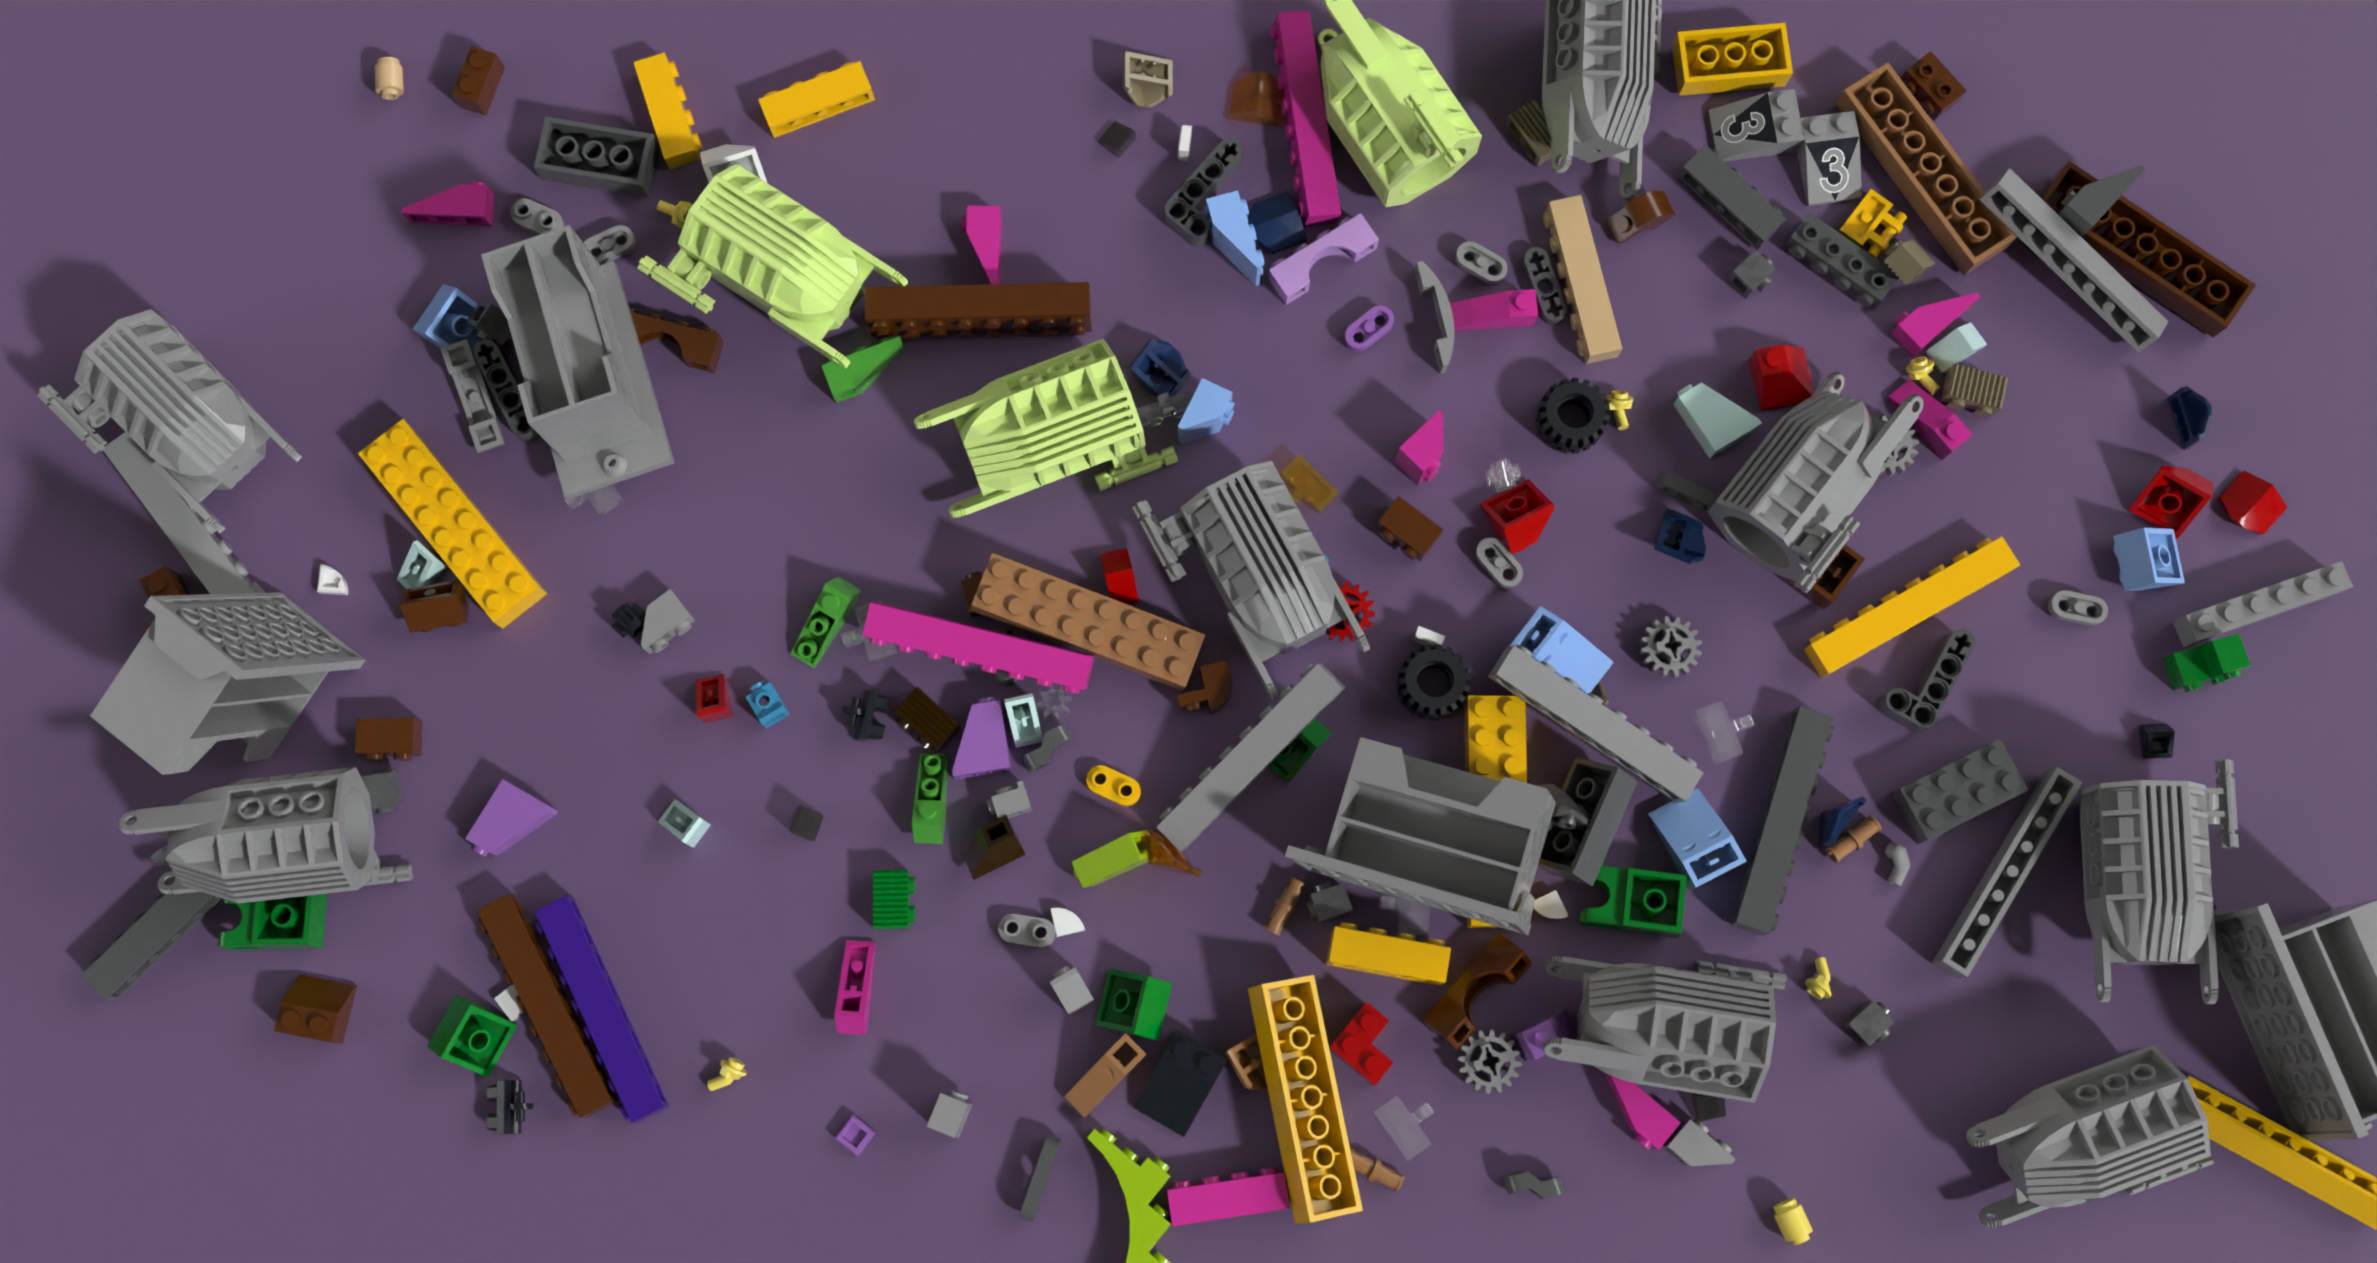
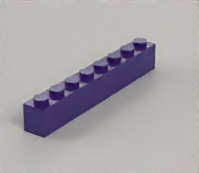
(601, 1009)

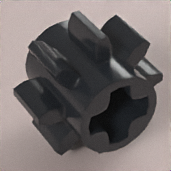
(628, 620)

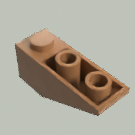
(1105, 1075)

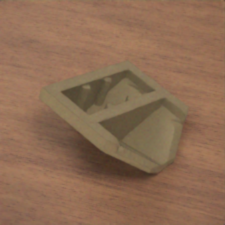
(1147, 78)

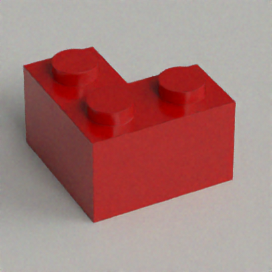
(1355, 1046)

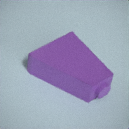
(983, 742)
(507, 819)
(1532, 1038)

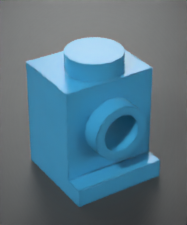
(771, 713)

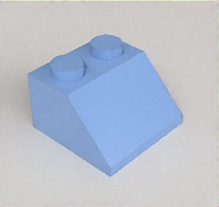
(446, 318)
(1206, 412)
(2148, 559)

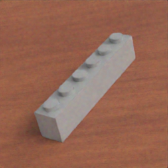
(2262, 604)

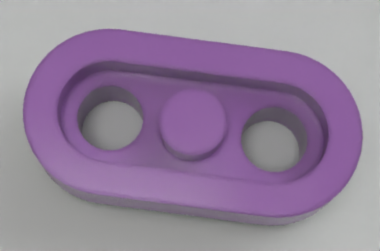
(1368, 329)

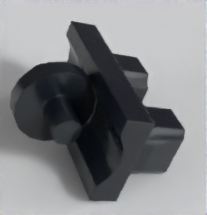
(871, 703)
(510, 1107)

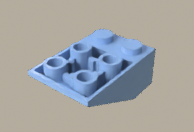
(1233, 235)
(1564, 648)
(1696, 839)

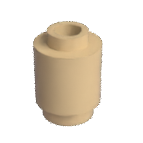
(389, 78)

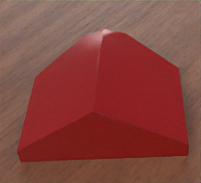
(2252, 502)

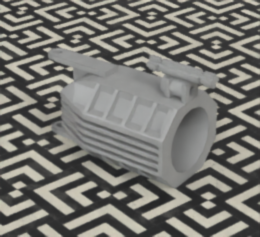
(1600, 81)
(170, 405)
(1805, 480)
(1259, 562)
(270, 838)
(2153, 872)
(1673, 1025)
(2096, 1135)

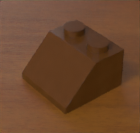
(316, 1009)

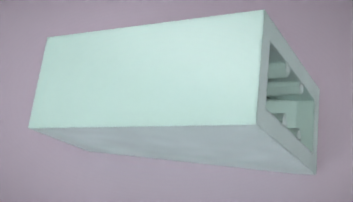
(1713, 418)

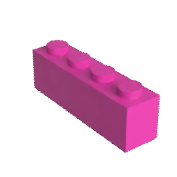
(1228, 1198)

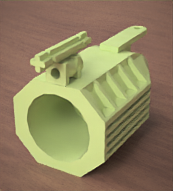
(1391, 107)
(771, 256)
(1049, 426)

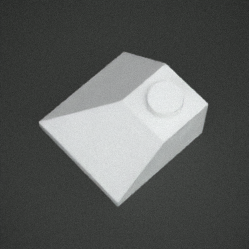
(727, 155)

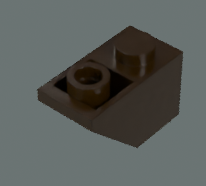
(993, 847)

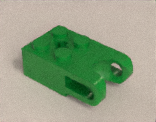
(1627, 902)
(268, 926)

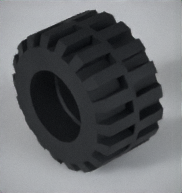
(1582, 396)
(1436, 658)

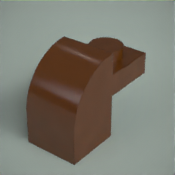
(1640, 213)
(1216, 692)

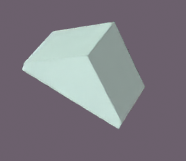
(1955, 347)
(420, 567)
(1024, 720)
(684, 823)

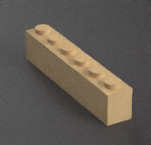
(1583, 279)

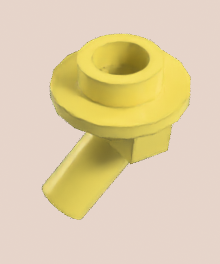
(677, 212)
(1919, 370)
(1618, 402)
(1819, 986)
(730, 1070)

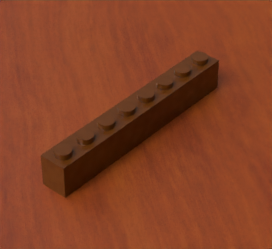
(547, 1006)

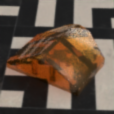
(1257, 100)
(1166, 856)

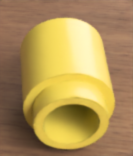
(1792, 1221)

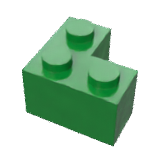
(2213, 662)

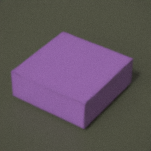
(855, 1135)

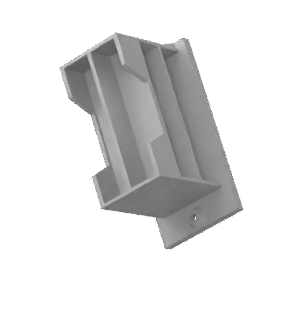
(578, 360)
(218, 674)
(1436, 836)
(2309, 1011)

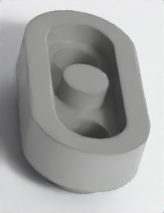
(535, 217)
(608, 243)
(1483, 260)
(1501, 562)
(2076, 608)
(1027, 930)

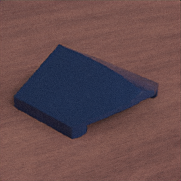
(1277, 223)
(1159, 368)
(2190, 415)
(1680, 537)
(1835, 820)

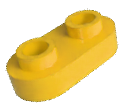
(1112, 787)

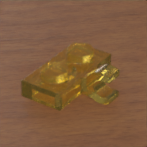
(1308, 484)

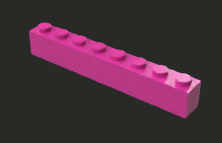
(1306, 118)
(979, 646)

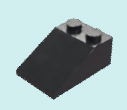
(1180, 1083)

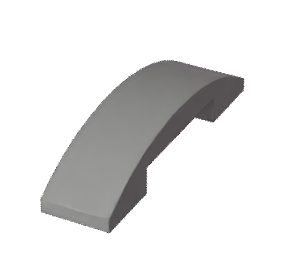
(1430, 285)
(474, 395)

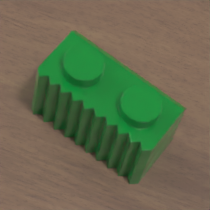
(893, 900)

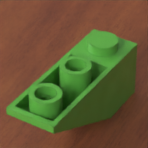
(863, 370)
(825, 620)
(930, 799)

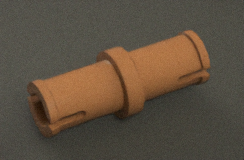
(1853, 839)
(1285, 906)
(1376, 1171)

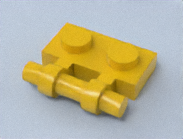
(1865, 219)

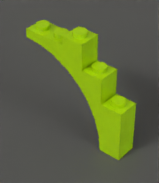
(1139, 1187)

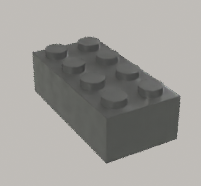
(596, 156)
(1959, 791)
(1603, 797)

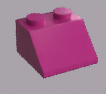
(1422, 451)

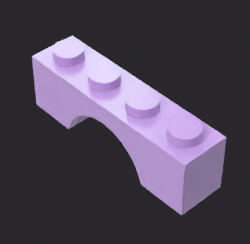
(1350, 240)

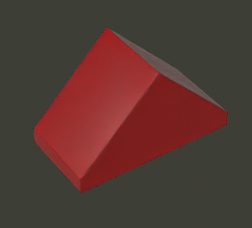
(1119, 576)
(712, 699)

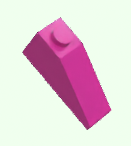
(455, 206)
(984, 231)
(1496, 310)
(1928, 321)
(1935, 423)
(855, 988)
(1643, 1114)

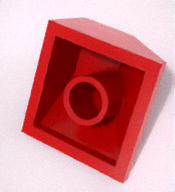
(1781, 376)
(2173, 498)
(1518, 515)

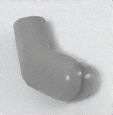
(1901, 863)

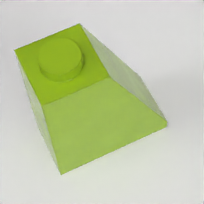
(1111, 859)

